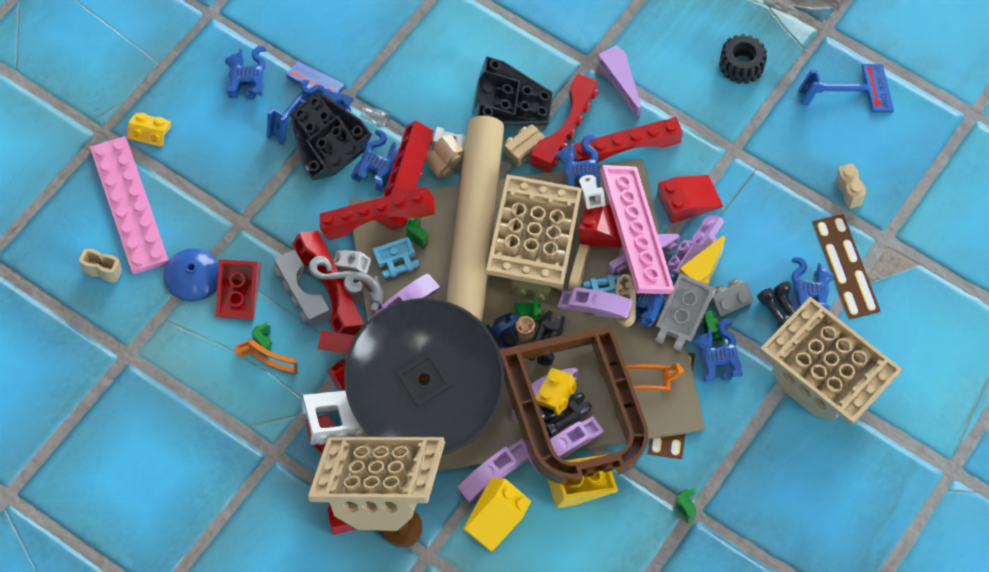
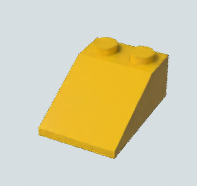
(705, 263)
(589, 489)
(496, 513)

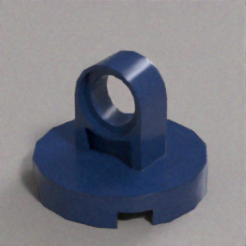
(504, 325)

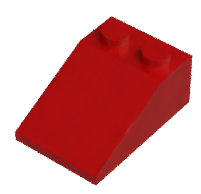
(688, 197)
(599, 227)
(237, 288)

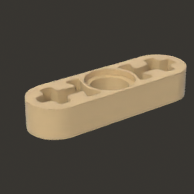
(579, 267)
(630, 292)

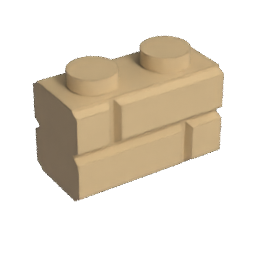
(521, 146)

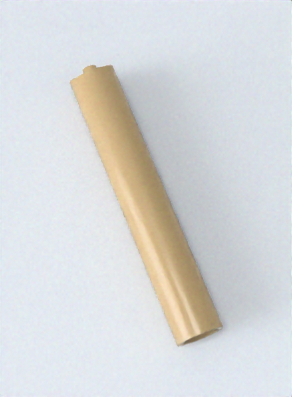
(475, 214)

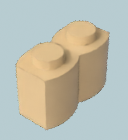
(444, 156)
(850, 185)
(102, 266)

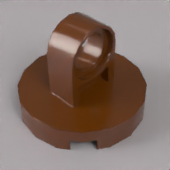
(407, 534)

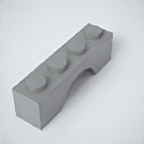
(311, 307)

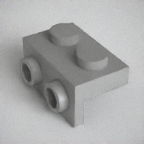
(731, 297)

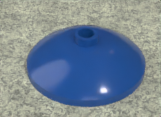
(195, 283)

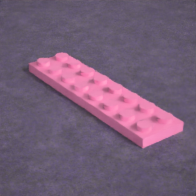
(129, 205)
(636, 230)

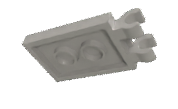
(684, 311)

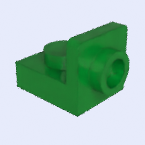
(415, 233)
(529, 309)
(711, 323)
(260, 336)
(685, 506)

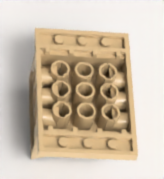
(534, 231)
(828, 364)
(376, 479)

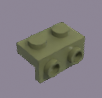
(531, 290)

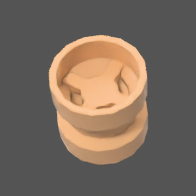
(525, 324)

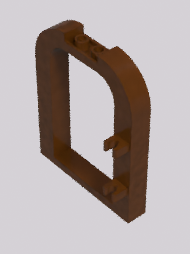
(620, 390)

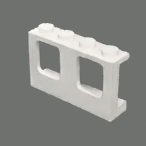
(326, 402)

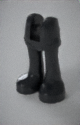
(781, 293)
(551, 328)
(576, 413)

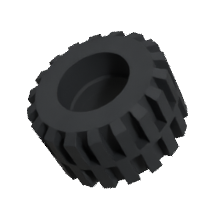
(746, 47)

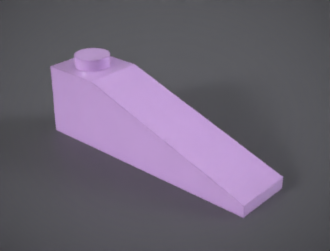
(616, 68)

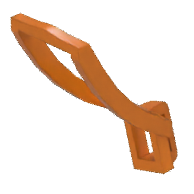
(251, 346)
(667, 378)

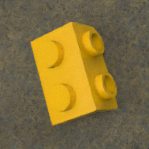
(148, 129)
(556, 390)

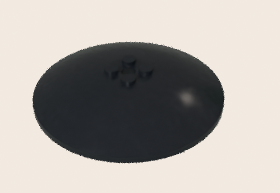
(430, 340)

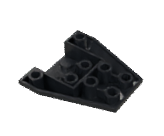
(510, 95)
(327, 136)

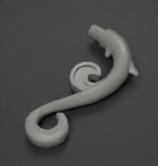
(349, 276)

